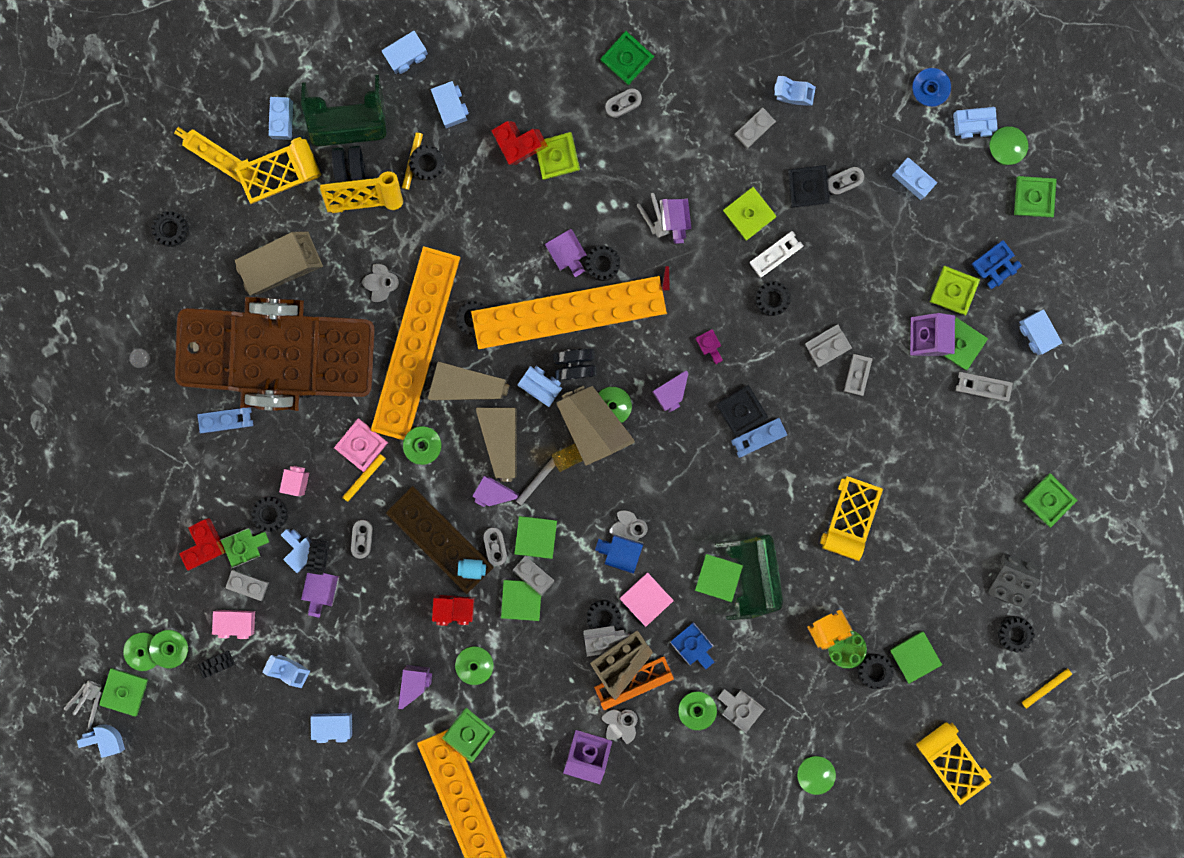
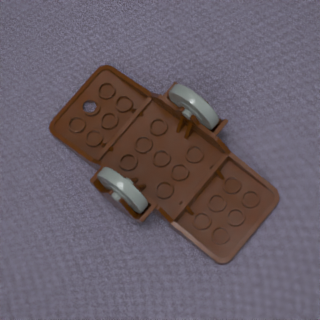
(274, 353)

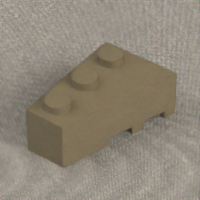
(622, 663)

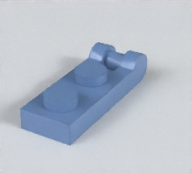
(224, 420)
(759, 437)

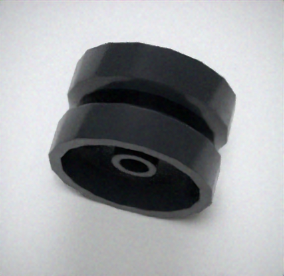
(350, 167)
(574, 362)

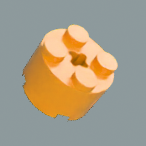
(830, 629)

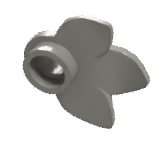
(377, 283)
(626, 525)
(618, 726)

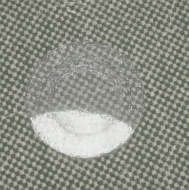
(139, 358)

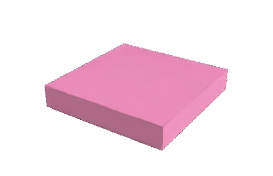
(361, 445)
(646, 599)

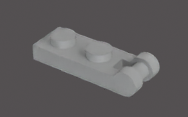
(985, 387)

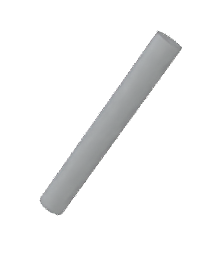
(536, 481)

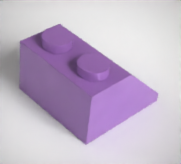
(932, 335)
(671, 392)
(492, 492)
(414, 683)
(587, 757)

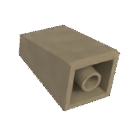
(278, 262)
(463, 384)
(593, 424)
(500, 437)

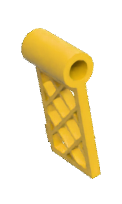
(302, 162)
(385, 190)
(843, 542)
(941, 741)

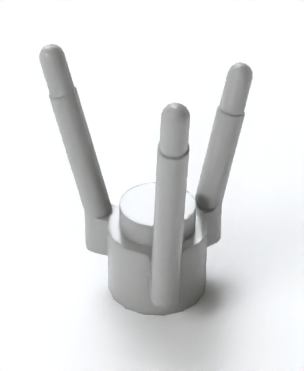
(658, 228)
(90, 690)

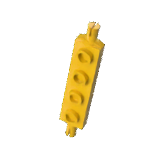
(215, 155)

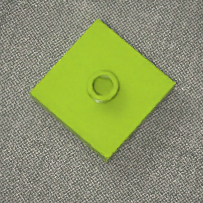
(558, 157)
(749, 213)
(954, 290)

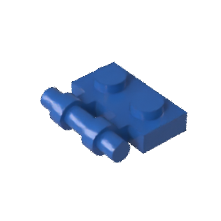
(992, 260)

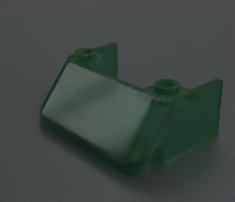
(345, 123)
(758, 576)

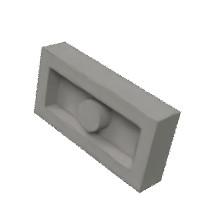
(755, 128)
(858, 375)
(533, 575)
(247, 585)

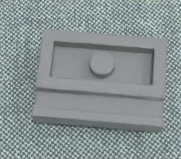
(828, 345)

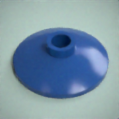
(936, 79)

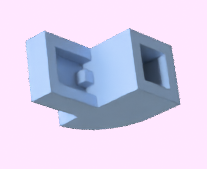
(794, 91)
(297, 557)
(287, 670)
(106, 736)

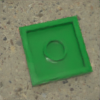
(627, 58)

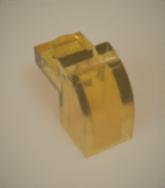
(567, 457)

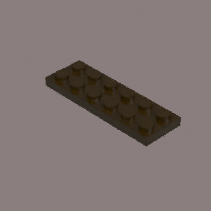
(436, 536)

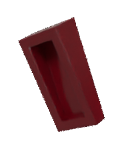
(666, 282)

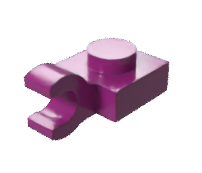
(708, 344)

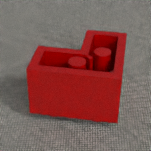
(517, 146)
(207, 545)
(453, 608)

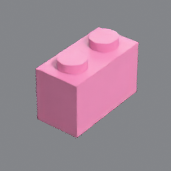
(294, 481)
(233, 623)

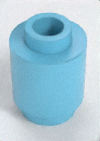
(471, 569)

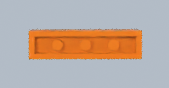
(641, 687)

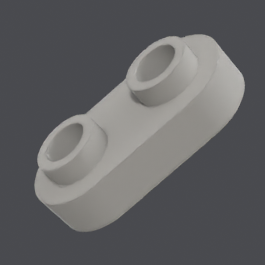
(621, 100)
(844, 180)
(360, 538)
(494, 546)

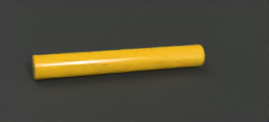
(408, 174)
(364, 477)
(1047, 688)

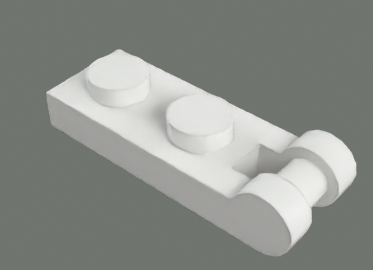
(775, 255)

